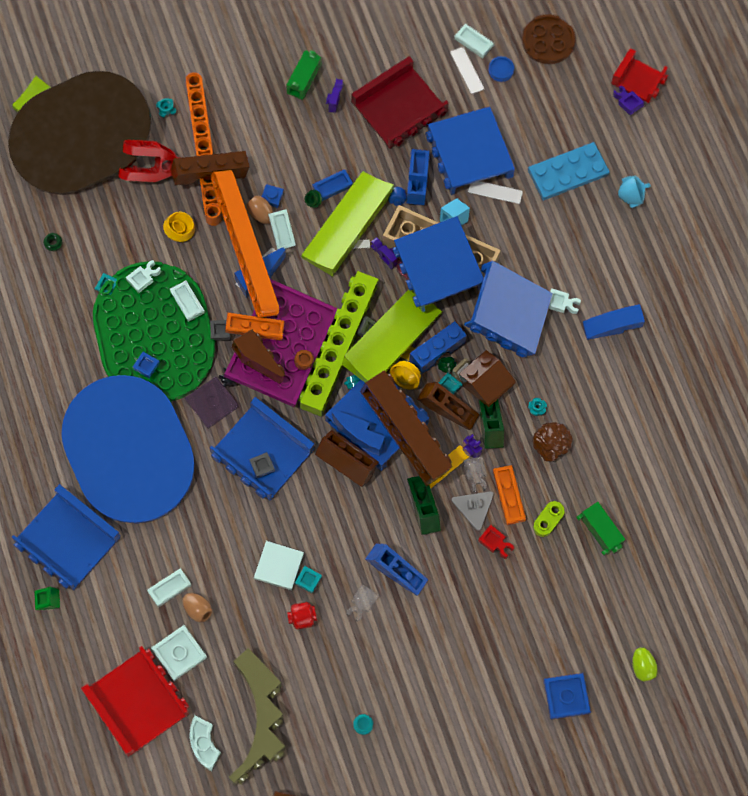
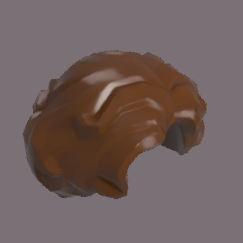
(552, 441)

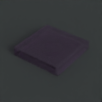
(211, 402)

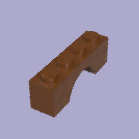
(189, 169)

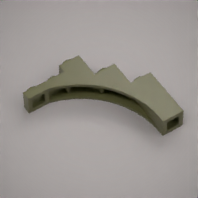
(263, 686)

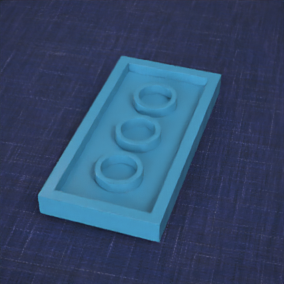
(568, 171)

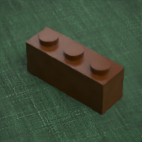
(346, 458)

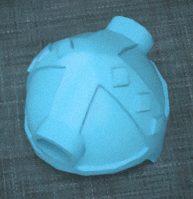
(632, 190)

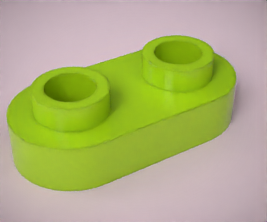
(549, 518)

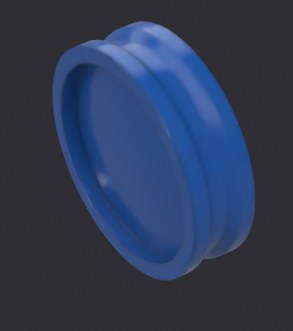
(501, 69)

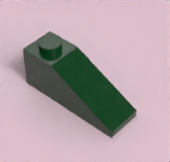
(491, 425)
(424, 506)

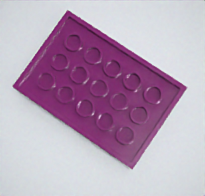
(304, 329)

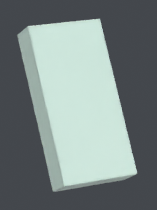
(474, 41)
(281, 229)
(187, 301)
(169, 587)

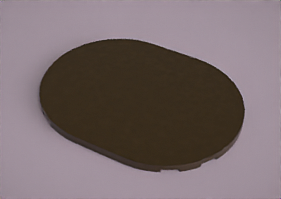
(78, 132)

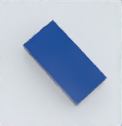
(333, 184)

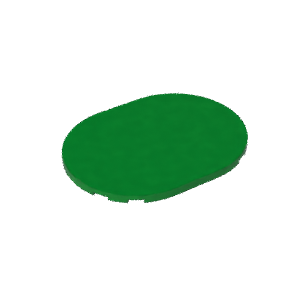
(153, 324)

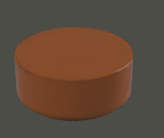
(303, 359)

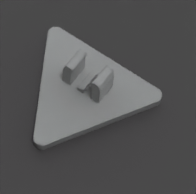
(474, 507)

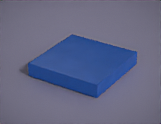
(566, 696)

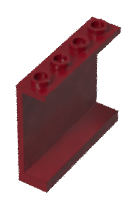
(398, 103)

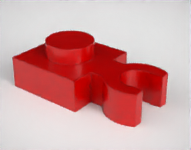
(493, 540)

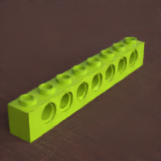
(317, 403)

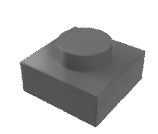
(365, 326)
(218, 330)
(262, 465)

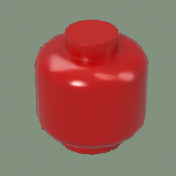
(302, 615)

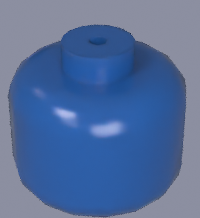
(397, 196)

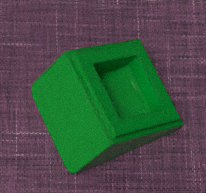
(47, 598)

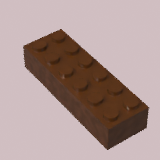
(406, 428)

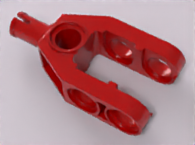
(148, 148)

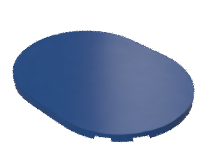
(128, 449)

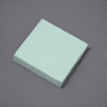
(278, 565)
(179, 653)

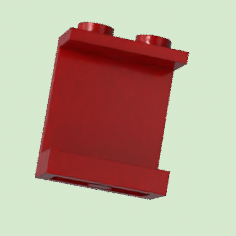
(639, 77)

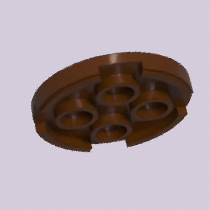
(548, 39)

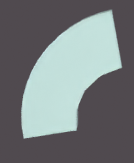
(201, 743)

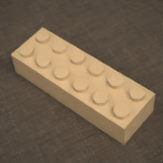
(407, 222)

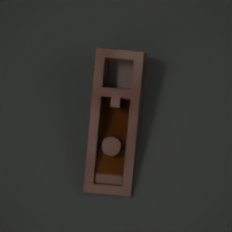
(447, 405)

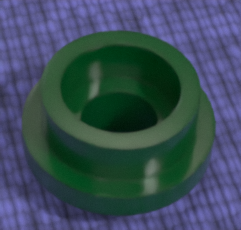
(313, 198)
(53, 237)
(446, 364)

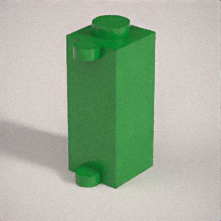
(304, 74)
(602, 528)

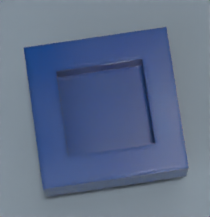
(273, 195)
(146, 365)

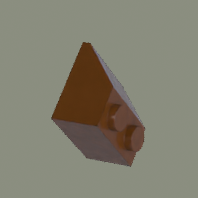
(486, 378)

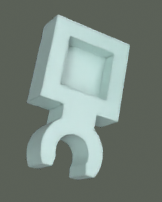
(141, 277)
(560, 301)

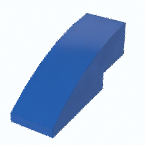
(418, 177)
(614, 322)
(359, 432)

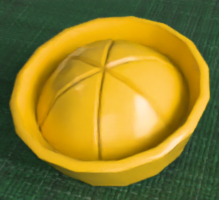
(179, 227)
(406, 375)

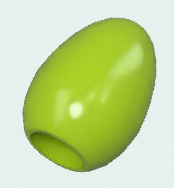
(644, 665)

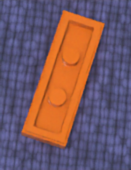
(265, 327)
(509, 495)

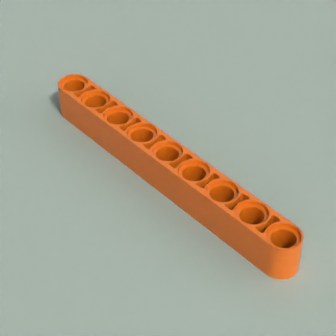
(202, 140)
(245, 244)

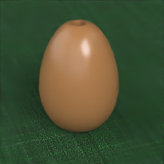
(259, 209)
(197, 607)

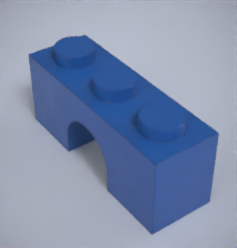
(445, 341)

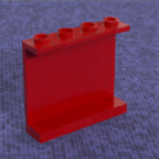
(136, 701)

